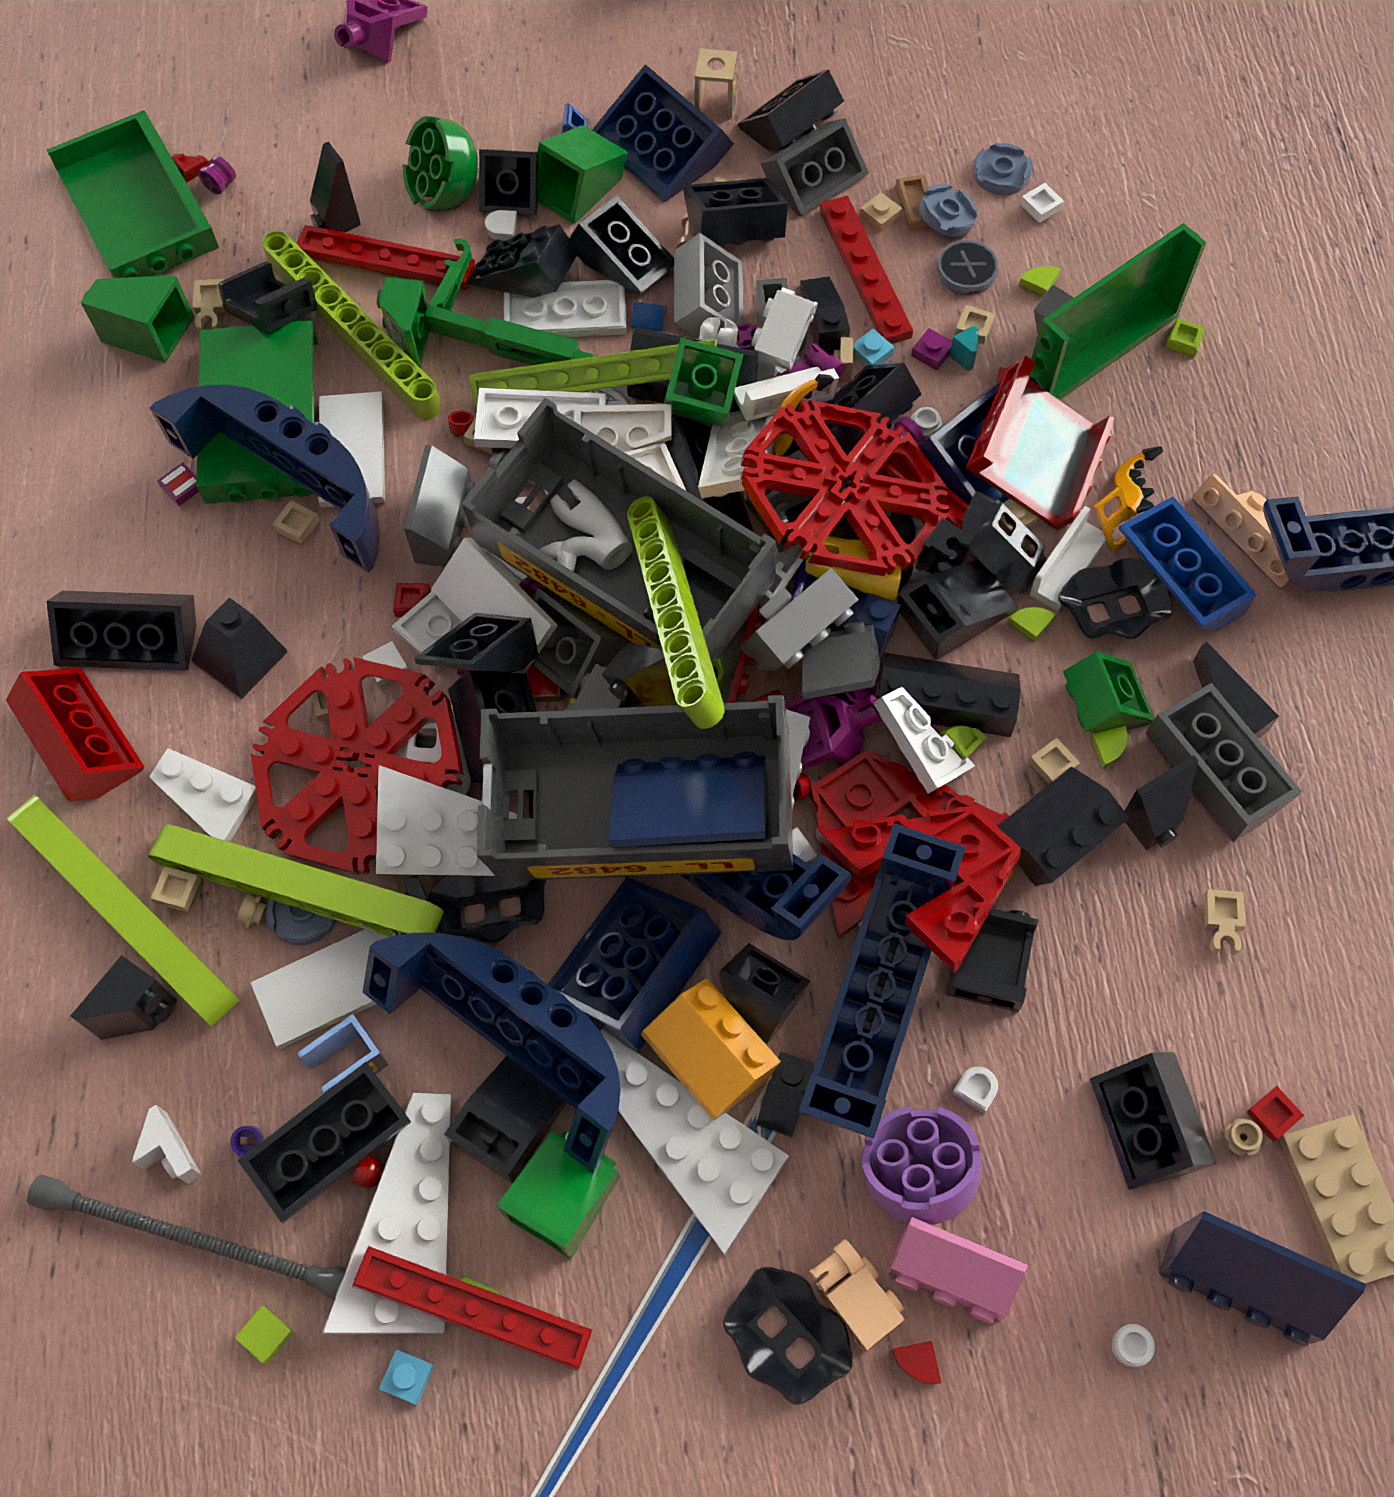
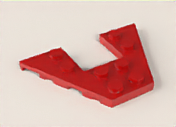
(870, 790)
(956, 916)

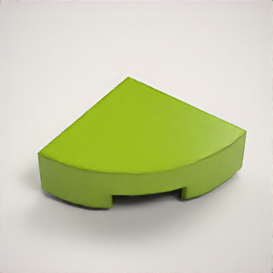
(1040, 279)
(1032, 621)
(965, 739)
(1110, 745)

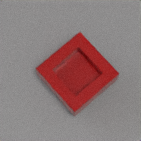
(1275, 1113)

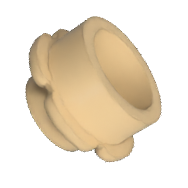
(251, 910)
(1250, 1130)

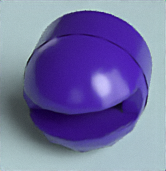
(245, 1131)

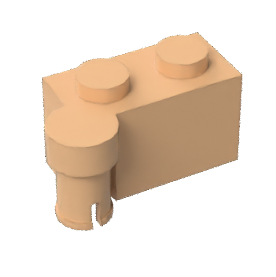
(856, 1295)

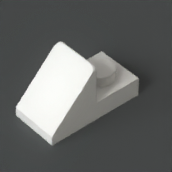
(162, 1139)

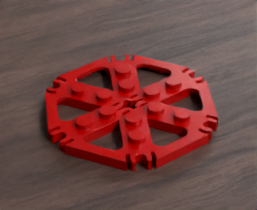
(830, 469)
(325, 755)

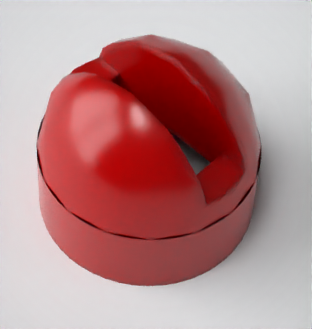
(459, 422)
(802, 787)
(368, 1172)

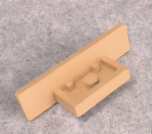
(1244, 522)

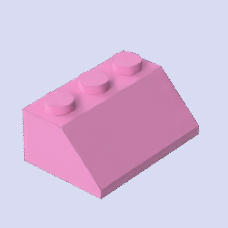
(956, 1271)

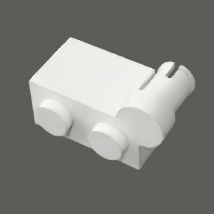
(784, 328)

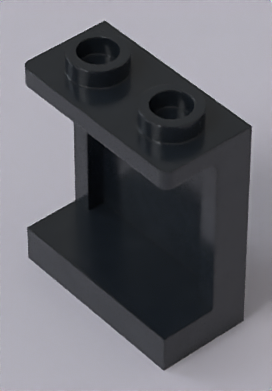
(265, 301)
(709, 585)
(996, 962)

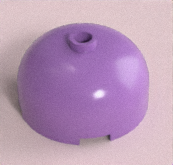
(922, 1165)

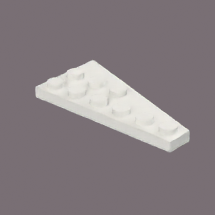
(426, 828)
(712, 1164)
(404, 1220)

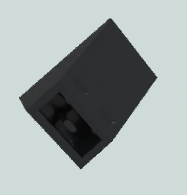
(526, 263)
(954, 606)
(505, 1119)

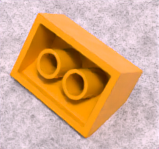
(711, 1049)

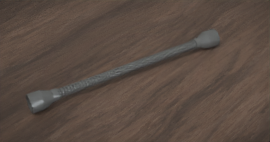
(55, 1195)

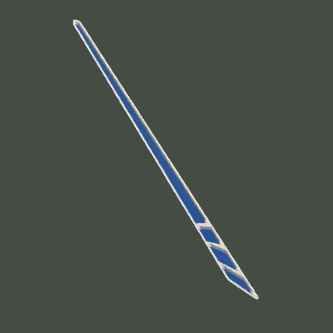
(642, 1326)

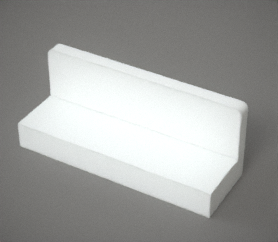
(766, 396)
(1071, 554)

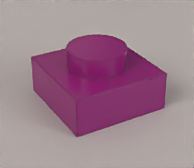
(932, 349)

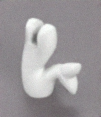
(609, 542)

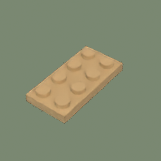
(1344, 1196)

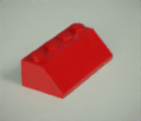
(73, 732)

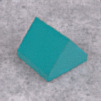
(964, 347)

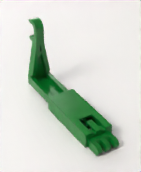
(500, 336)

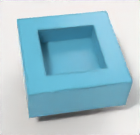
(872, 349)
(406, 1377)

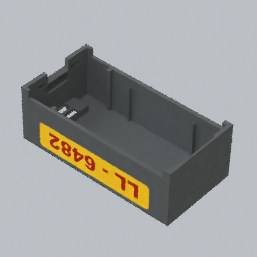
(554, 453)
(571, 770)

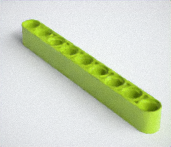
(355, 327)
(675, 614)
(294, 883)
(124, 911)

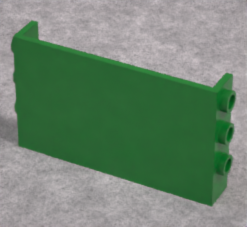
(133, 198)
(1115, 313)
(268, 363)

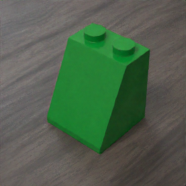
(577, 171)
(139, 314)
(558, 1196)

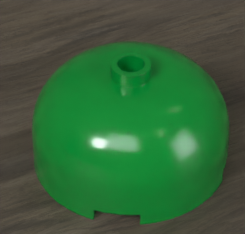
(440, 163)

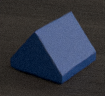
(572, 118)
(648, 316)

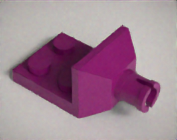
(372, 23)
(834, 727)

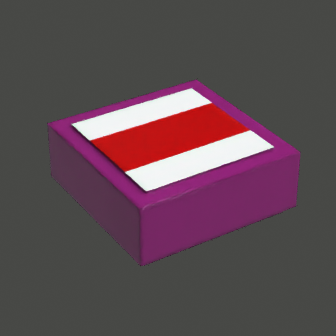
(179, 484)

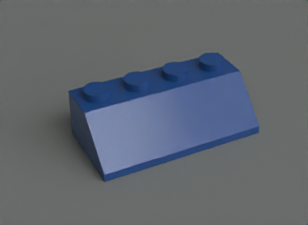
(1189, 565)

